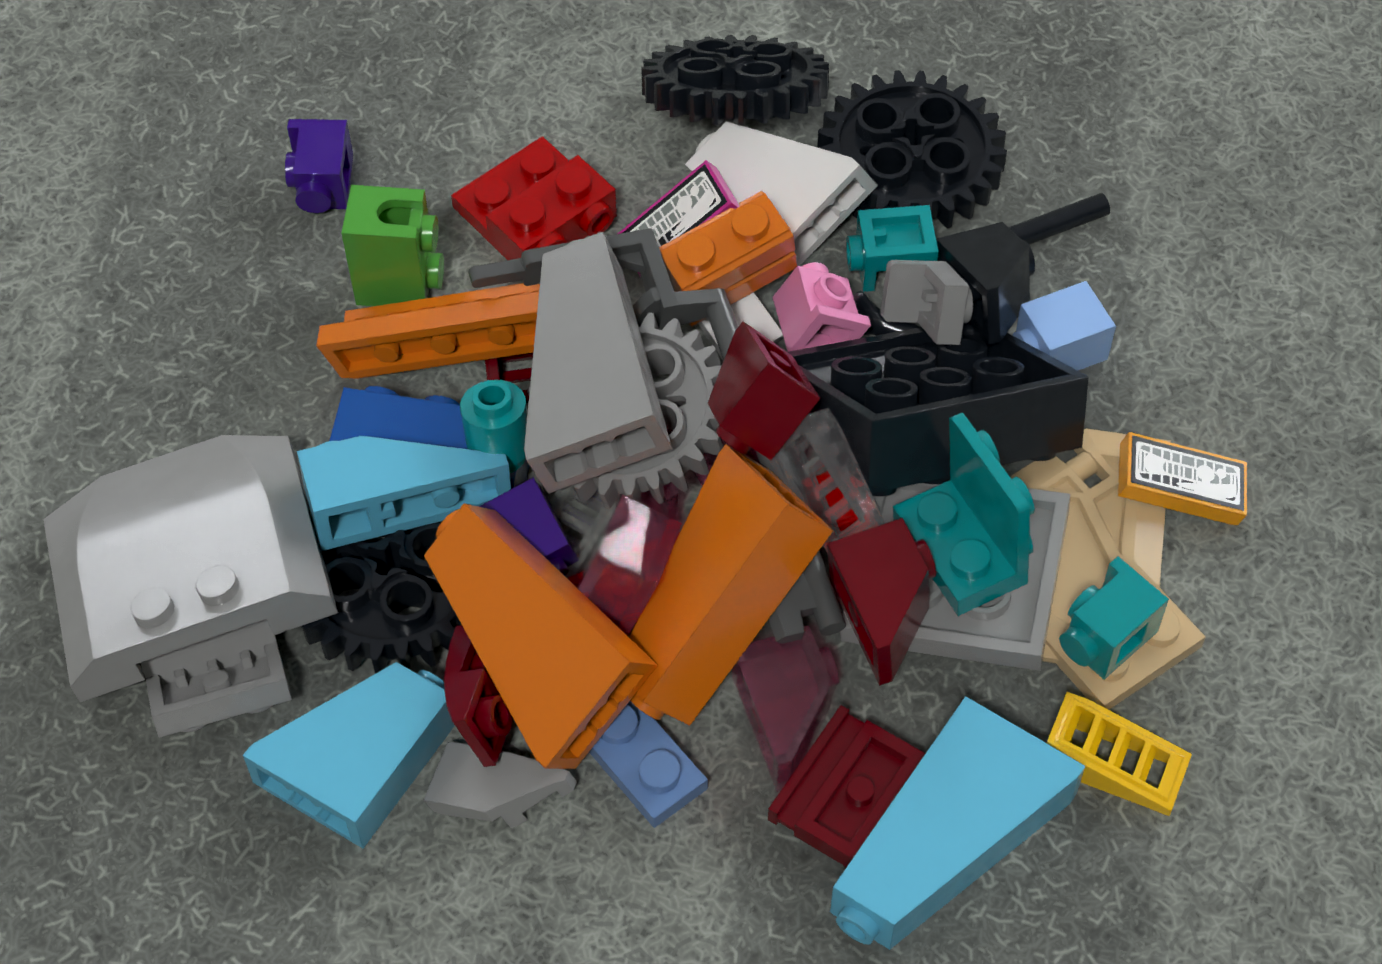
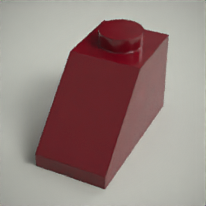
(759, 394)
(883, 591)

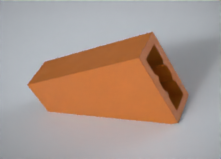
(722, 582)
(538, 635)

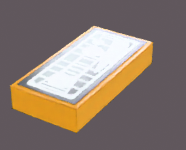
(1182, 479)

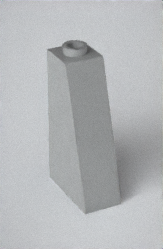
(590, 373)

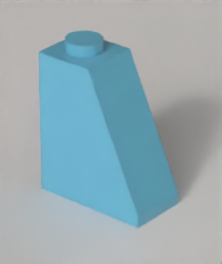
(356, 751)

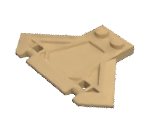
(1095, 534)

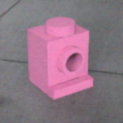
(817, 301)

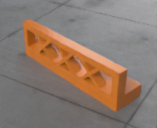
(432, 332)

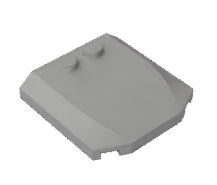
(183, 557)

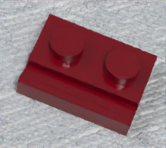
(844, 785)

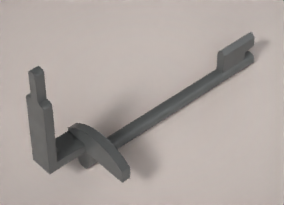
(640, 252)

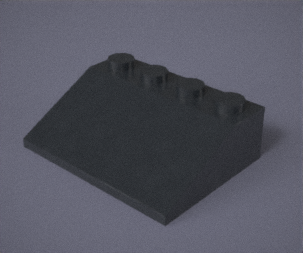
(902, 388)

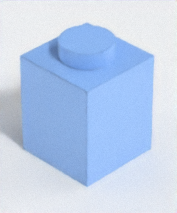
(1068, 326)

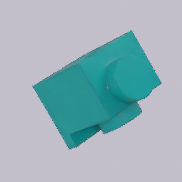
(1113, 620)

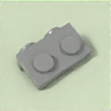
(216, 680)

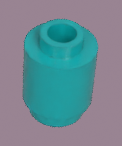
(496, 420)

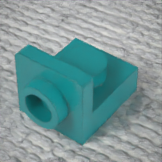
(888, 236)

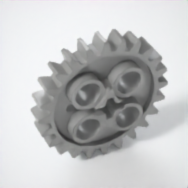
(693, 424)

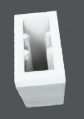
(804, 183)

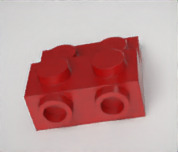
(537, 201)

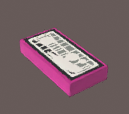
(686, 205)

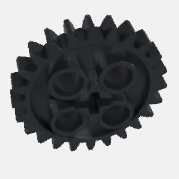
(735, 79)
(919, 144)
(389, 579)

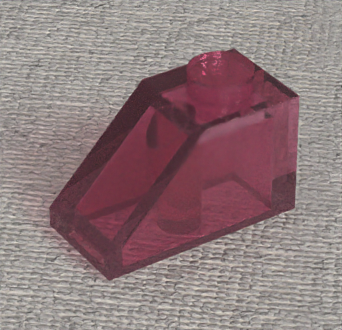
(785, 698)

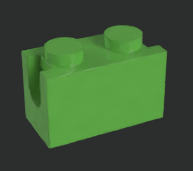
(391, 245)

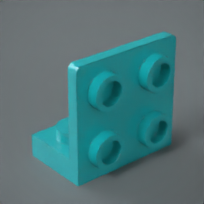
(973, 522)

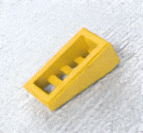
(1104, 724)

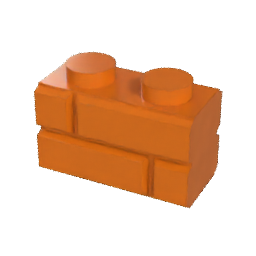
(732, 251)

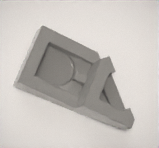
(478, 792)

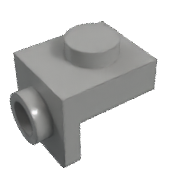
(927, 295)

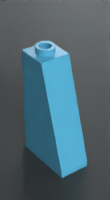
(953, 819)

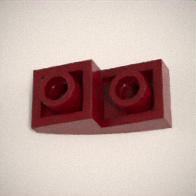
(474, 700)

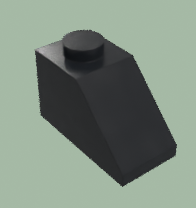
(997, 271)

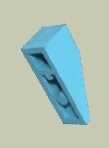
(388, 485)

